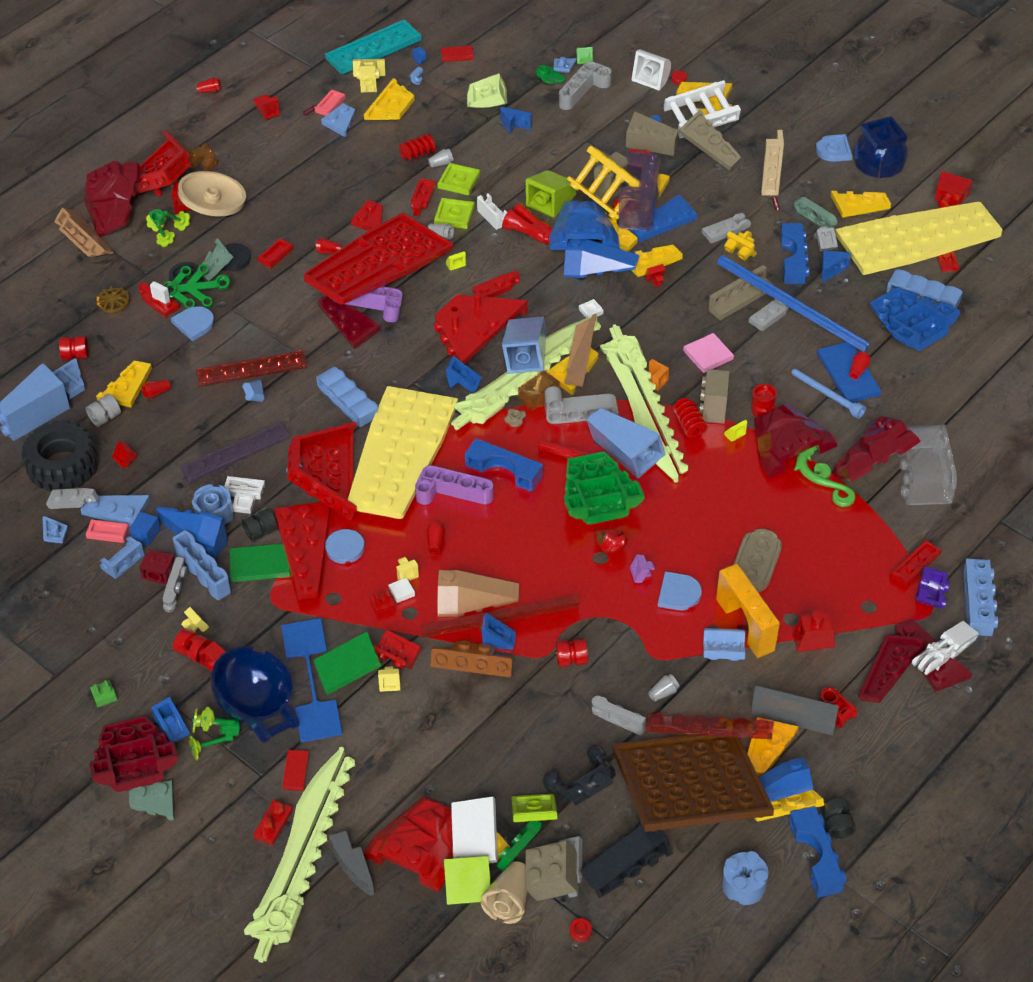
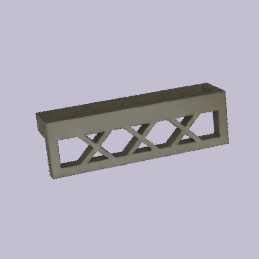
(738, 297)

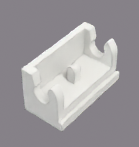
(490, 211)

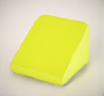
(456, 261)
(736, 431)

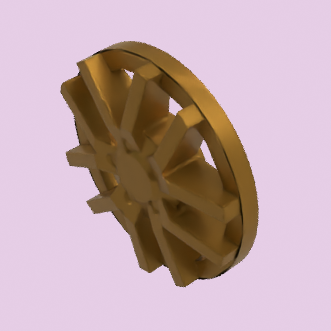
(114, 299)

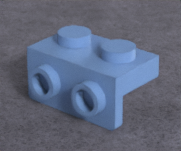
(724, 644)

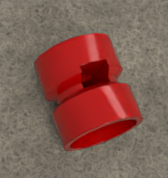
(74, 347)
(763, 399)
(190, 644)
(571, 652)

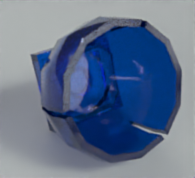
(883, 143)

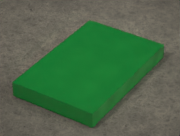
(258, 563)
(347, 663)

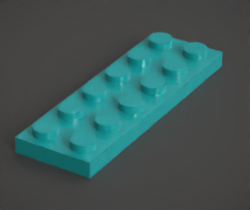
(373, 46)

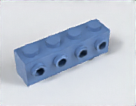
(979, 596)

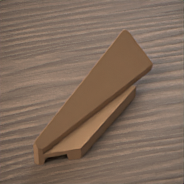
(81, 233)
(580, 352)

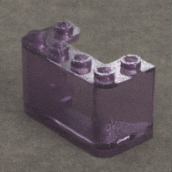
(640, 203)

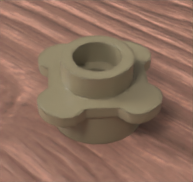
(515, 417)

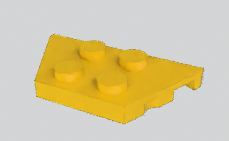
(391, 103)

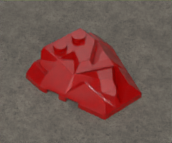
(417, 841)

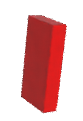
(459, 53)
(275, 253)
(295, 770)

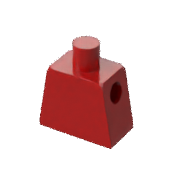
(952, 189)
(814, 632)

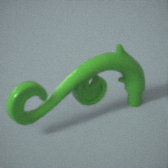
(822, 478)

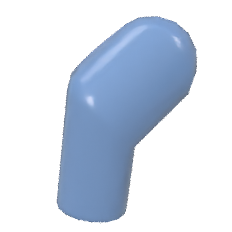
(414, 76)

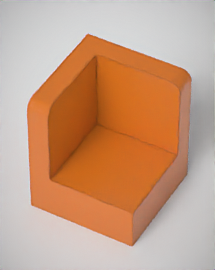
(659, 374)

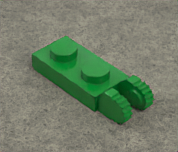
(519, 843)

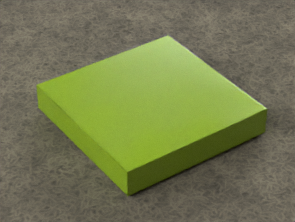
(459, 179)
(454, 212)
(534, 807)
(466, 879)

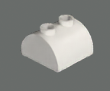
(650, 69)

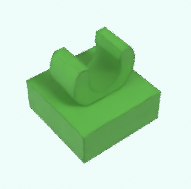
(584, 54)
(103, 693)

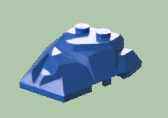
(582, 221)
(912, 319)

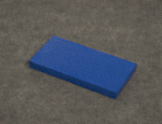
(837, 362)

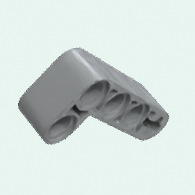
(588, 75)
(575, 409)

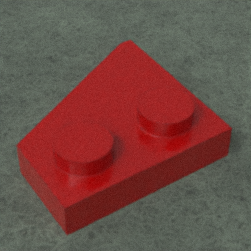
(368, 216)

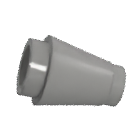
(442, 158)
(443, 230)
(664, 687)

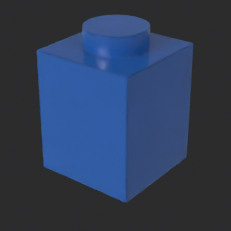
(145, 528)

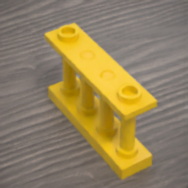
(609, 165)

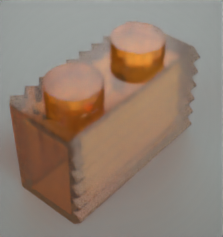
(533, 391)

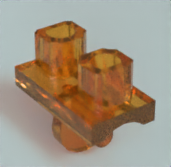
(204, 155)

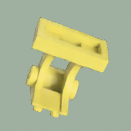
(368, 71)

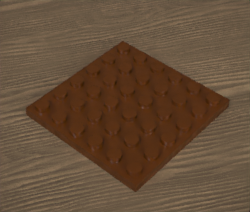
(691, 781)

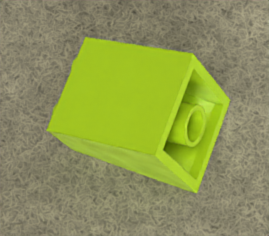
(548, 192)

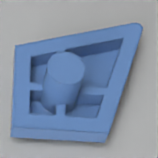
(564, 64)
(254, 391)
(53, 530)

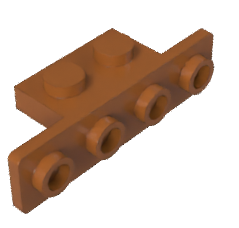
(472, 658)

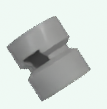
(105, 408)

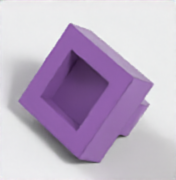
(641, 568)

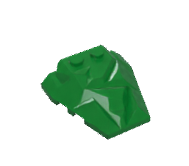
(599, 489)

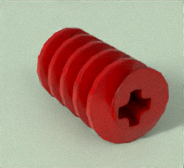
(416, 147)
(689, 418)

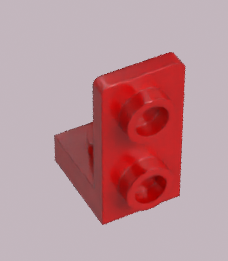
(267, 106)

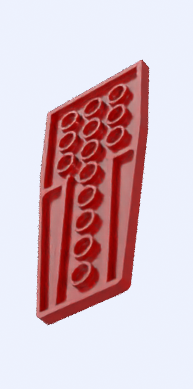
(377, 259)

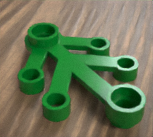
(192, 286)

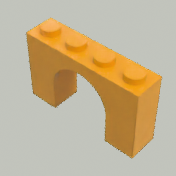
(737, 592)

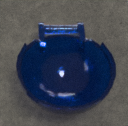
(254, 689)

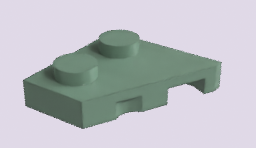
(217, 259)
(154, 799)

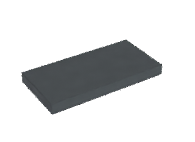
(794, 710)

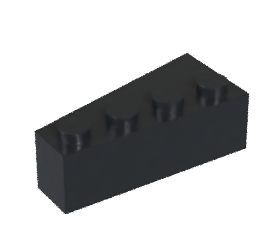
(625, 859)

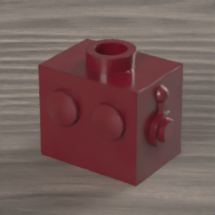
(157, 566)

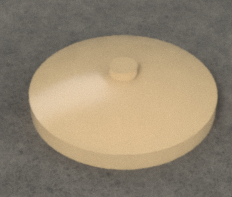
(211, 193)

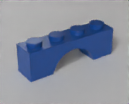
(794, 267)
(484, 456)
(809, 829)

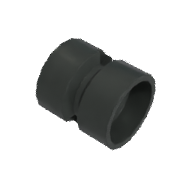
(260, 523)
(839, 818)

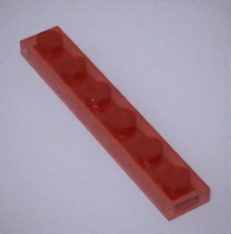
(251, 368)
(709, 726)

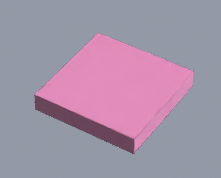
(708, 352)

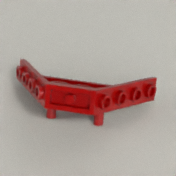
(163, 166)
(473, 321)
(325, 467)

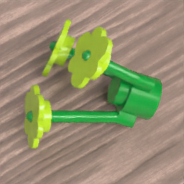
(157, 219)
(227, 727)

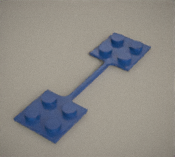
(319, 718)

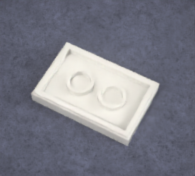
(475, 829)

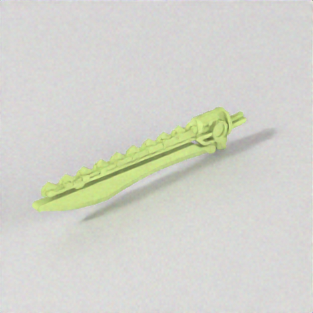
(627, 357)
(492, 398)
(278, 912)

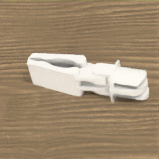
(951, 645)

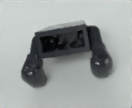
(587, 784)

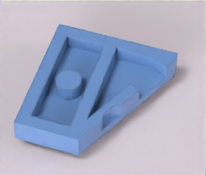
(339, 119)
(71, 378)

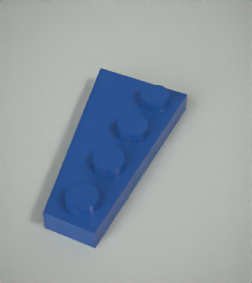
(669, 216)

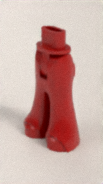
(526, 222)

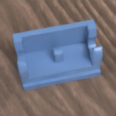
(123, 559)

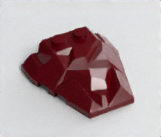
(109, 194)
(786, 434)
(875, 446)
(132, 755)

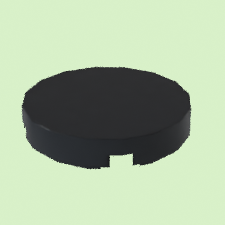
(240, 258)

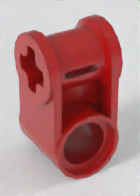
(846, 709)

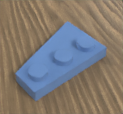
(117, 508)

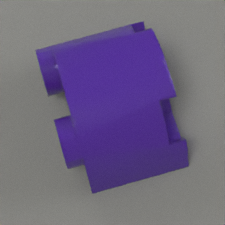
(932, 587)

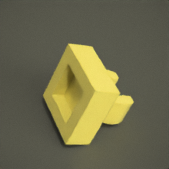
(407, 569)
(194, 621)
(389, 679)

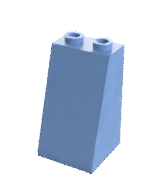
(525, 345)
(32, 403)
(626, 441)

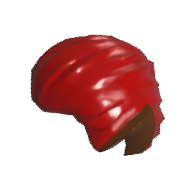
(610, 540)

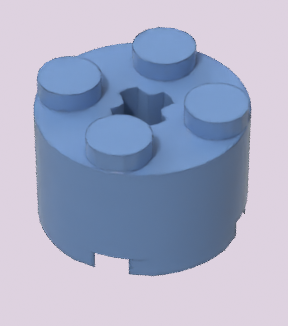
(214, 501)
(745, 877)

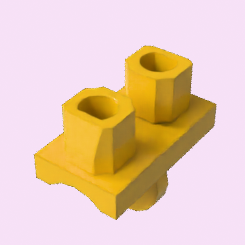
(741, 241)

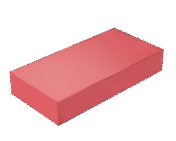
(330, 102)
(107, 531)

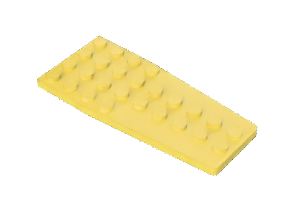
(916, 236)
(397, 448)

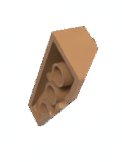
(467, 592)

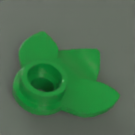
(548, 74)

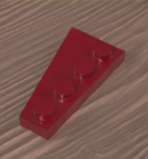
(349, 321)
(889, 665)
(949, 673)

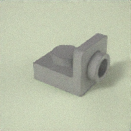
(826, 238)

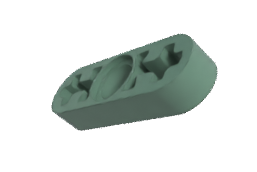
(807, 207)

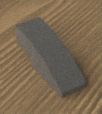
(352, 861)

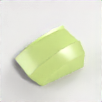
(487, 93)

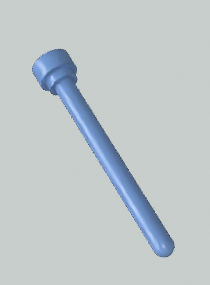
(856, 409)

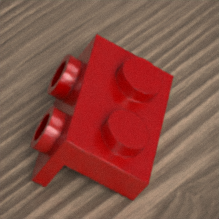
(398, 649)

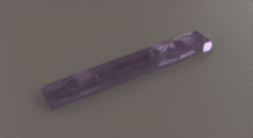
(234, 452)

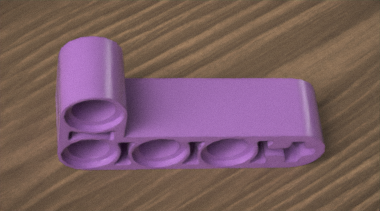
(381, 299)
(454, 484)

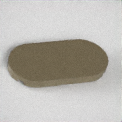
(759, 557)

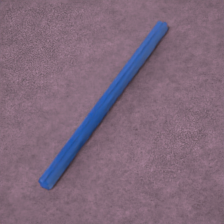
(793, 303)

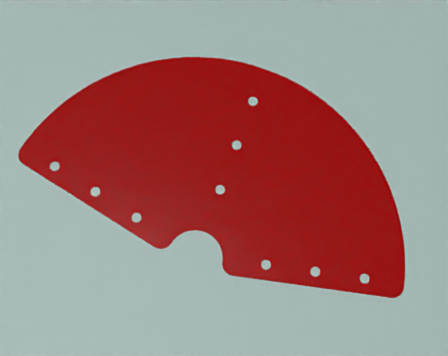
(691, 527)

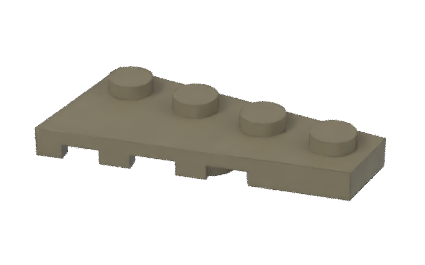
(705, 137)

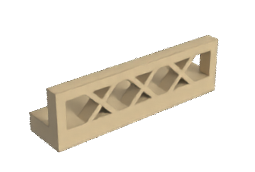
(772, 165)

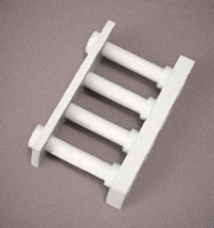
(718, 118)

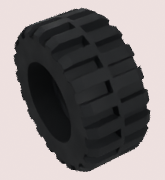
(54, 439)

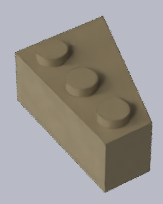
(651, 135)

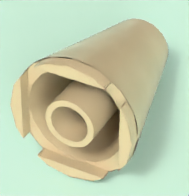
(507, 894)

